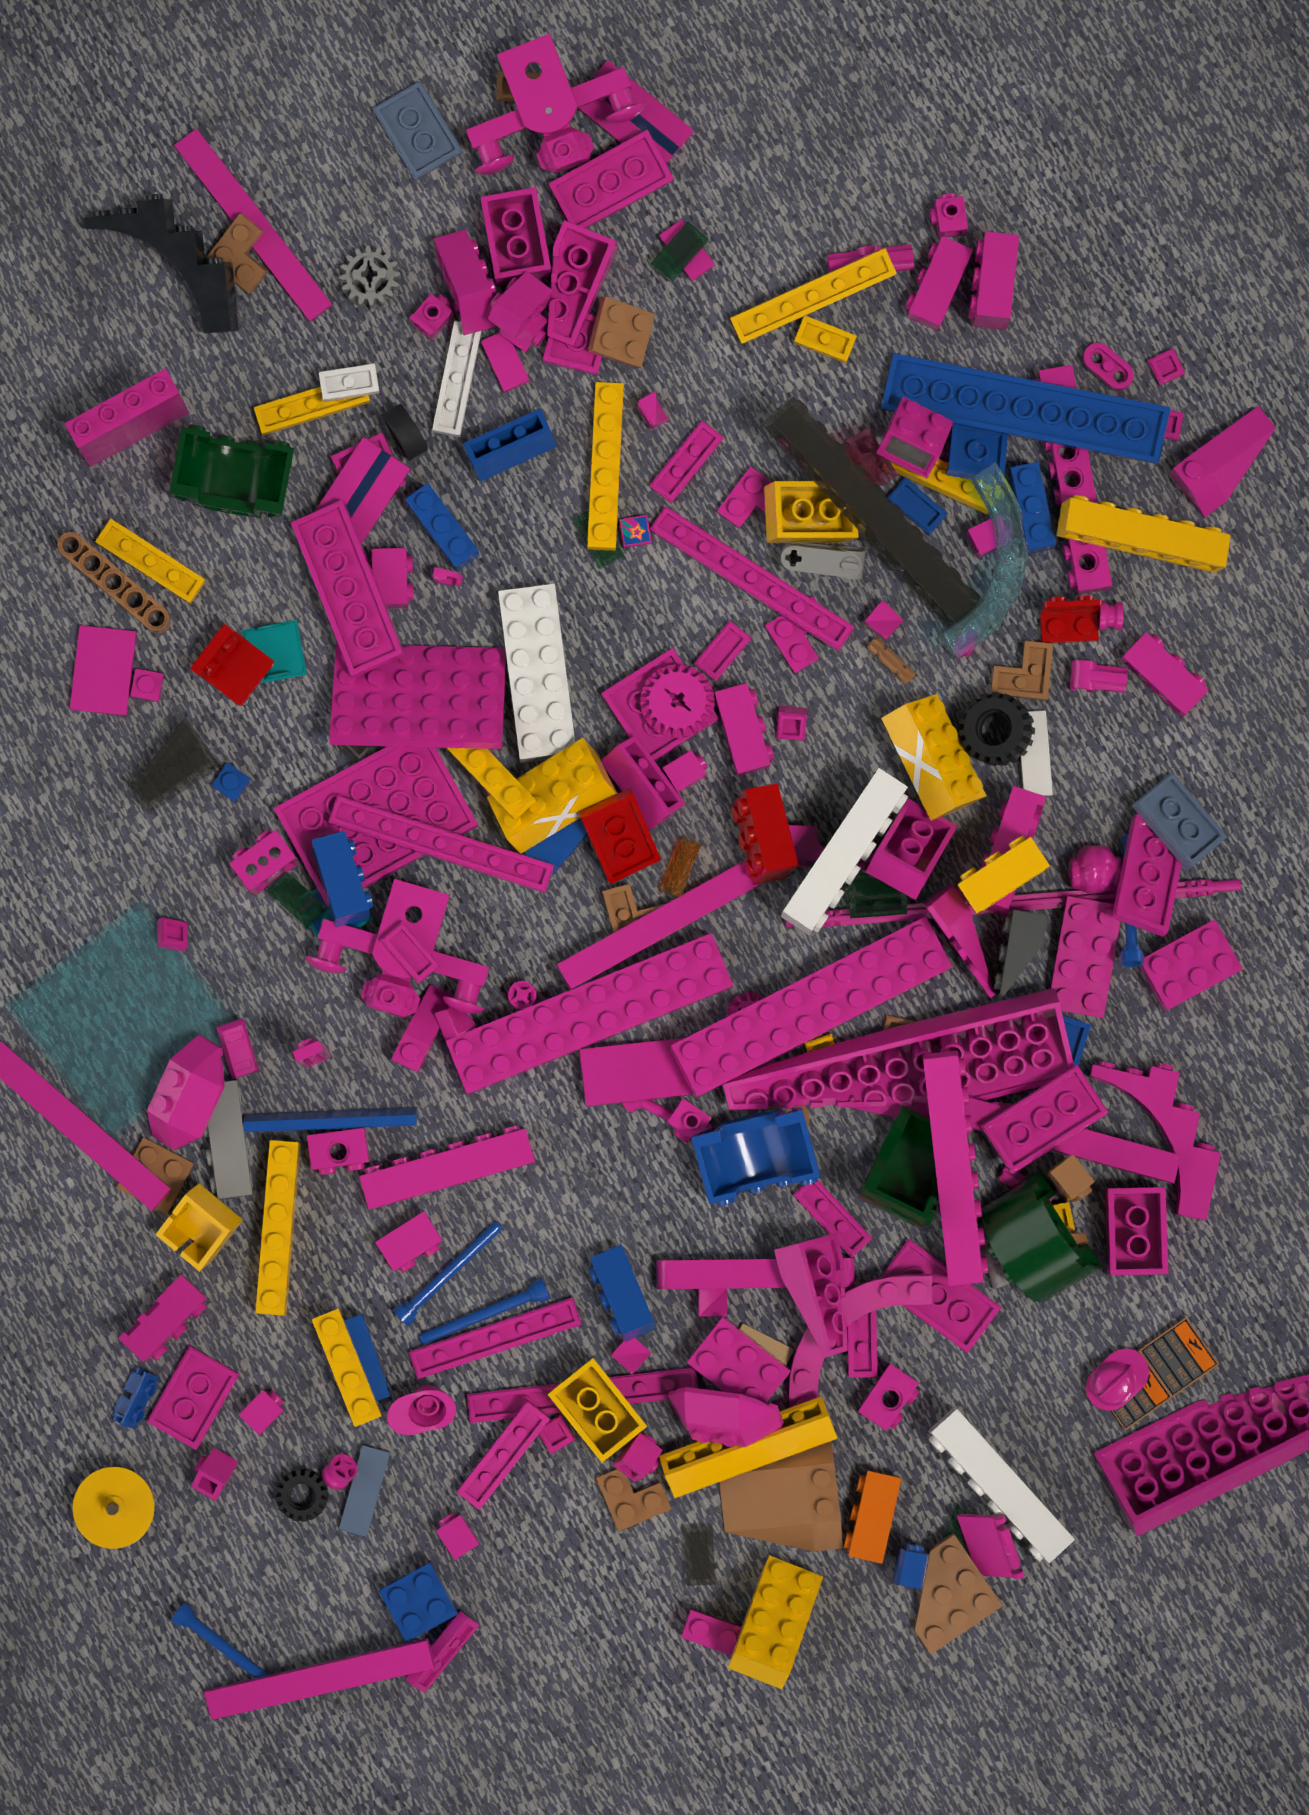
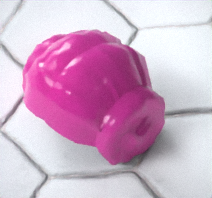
(1095, 869)

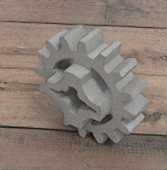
(381, 276)

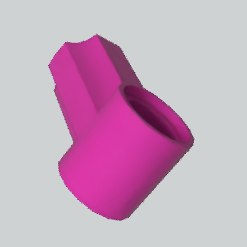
(1097, 677)

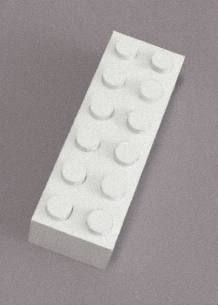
(536, 671)
(844, 851)
(1001, 1485)

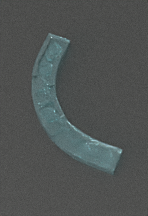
(1009, 564)

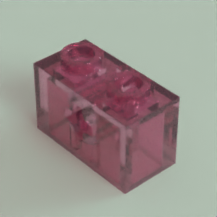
(862, 450)

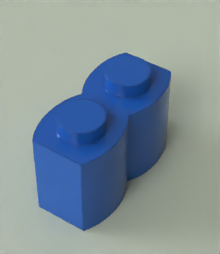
(911, 1566)

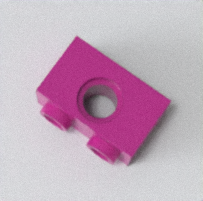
(321, 1146)
(893, 1380)

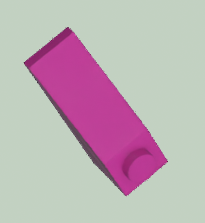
(421, 1031)

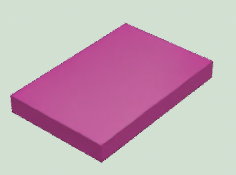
(103, 670)
(193, 1398)

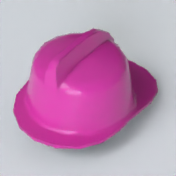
(1117, 1379)
(421, 1411)

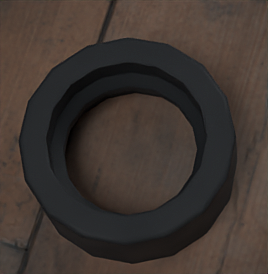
(404, 432)

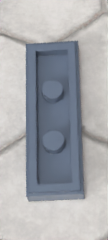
(364, 1491)

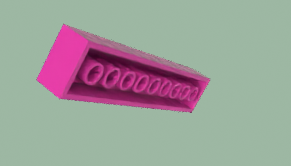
(810, 1007)
(589, 1014)

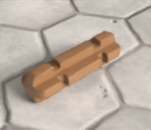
(891, 660)

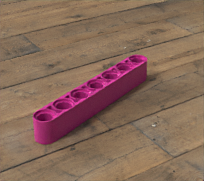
(730, 1274)

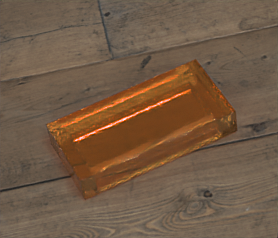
(679, 867)

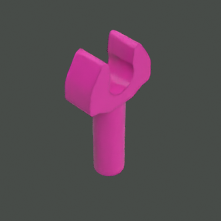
(649, 1106)

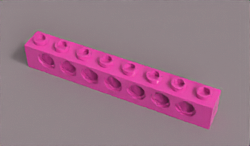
(1081, 580)

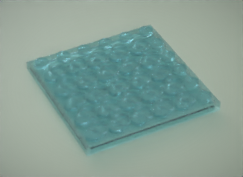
(118, 1017)

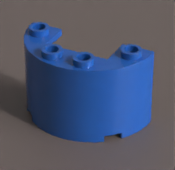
(755, 1153)

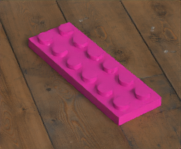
(347, 588)

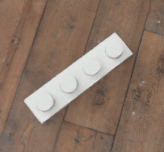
(456, 382)

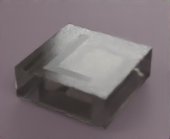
(356, 753)

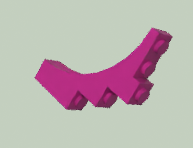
(1179, 1126)

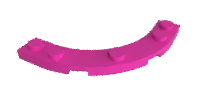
(858, 1301)

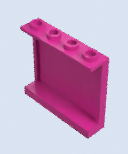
(127, 417)

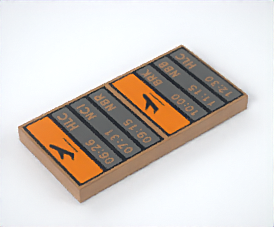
(1174, 1363)

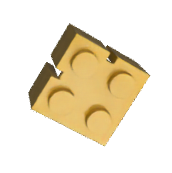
(204, 1221)

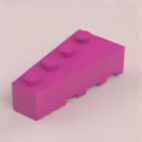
(1019, 818)

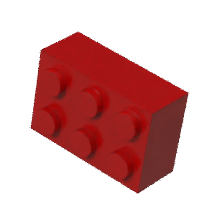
(764, 834)

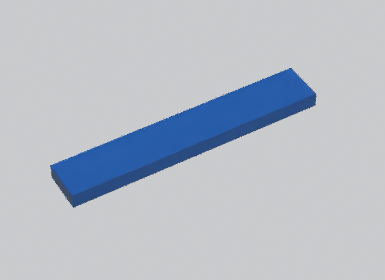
(330, 1119)

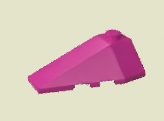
(577, 276)

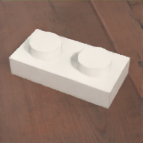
(349, 382)

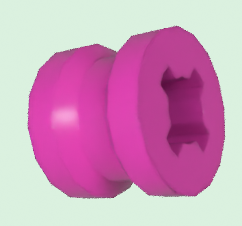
(1110, 616)
(519, 992)
(339, 1465)

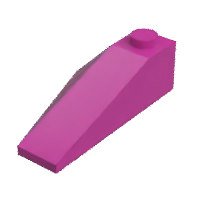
(1220, 464)
(956, 922)
(814, 1282)

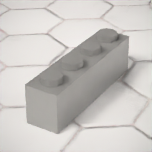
(229, 1146)

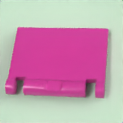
(991, 1545)

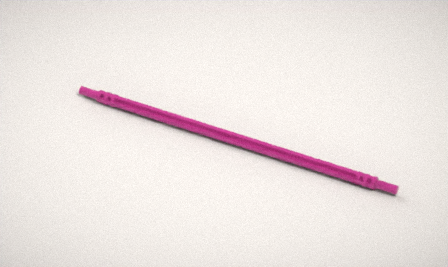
(1033, 901)

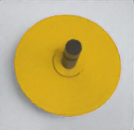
(113, 1507)

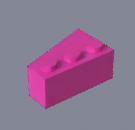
(467, 280)

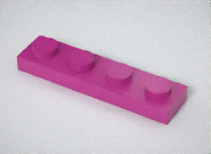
(311, 1053)
(503, 1454)

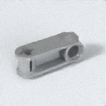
(825, 559)

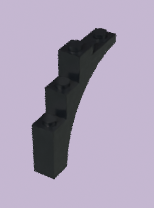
(210, 281)

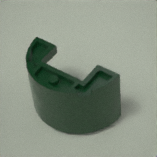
(231, 474)
(905, 1171)
(1034, 1240)

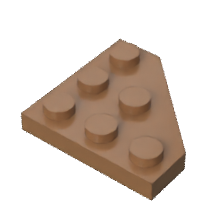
(952, 1595)

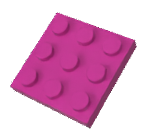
(626, 706)

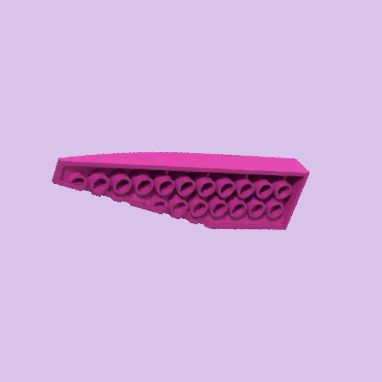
(1003, 1043)
(1205, 1451)

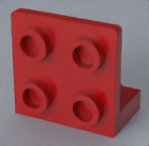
(1070, 620)
(232, 665)

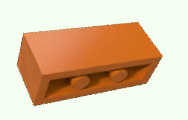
(872, 1516)

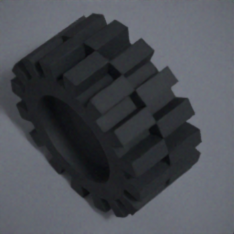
(284, 1490)

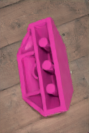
(187, 1094)
(724, 1416)

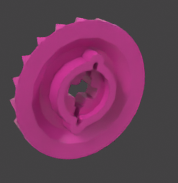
(697, 697)

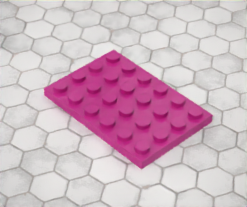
(422, 700)
(394, 779)

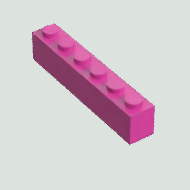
(448, 1168)

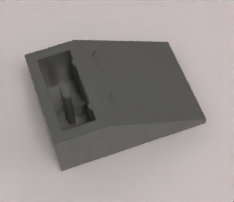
(1023, 939)

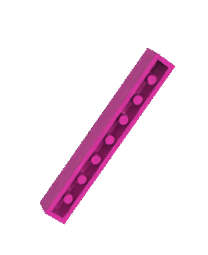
(953, 1167)

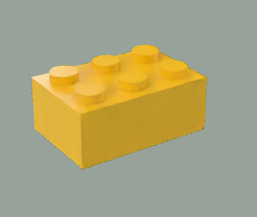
(804, 515)
(1003, 874)
(597, 1410)

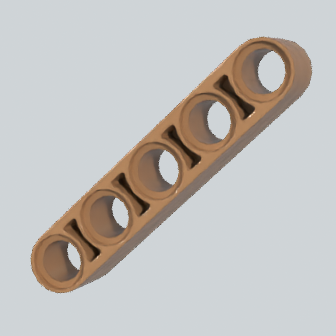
(105, 573)

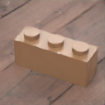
(1070, 1179)

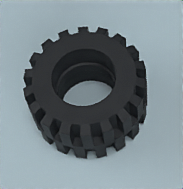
(977, 715)

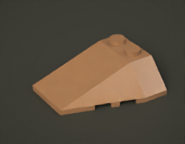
(787, 1502)

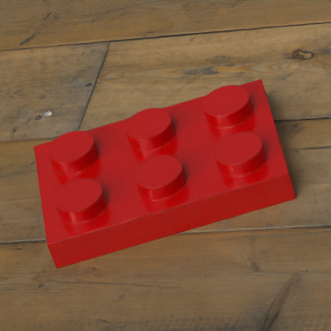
(620, 836)

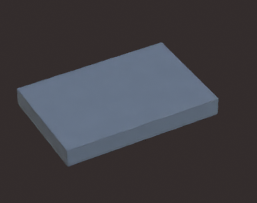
(417, 130)
(1179, 821)

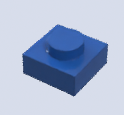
(231, 782)

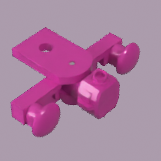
(548, 108)
(393, 989)

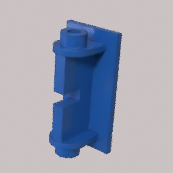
(131, 1410)

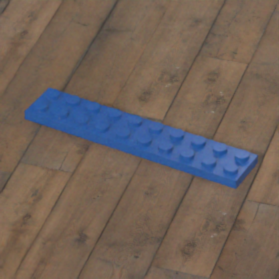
(1030, 408)

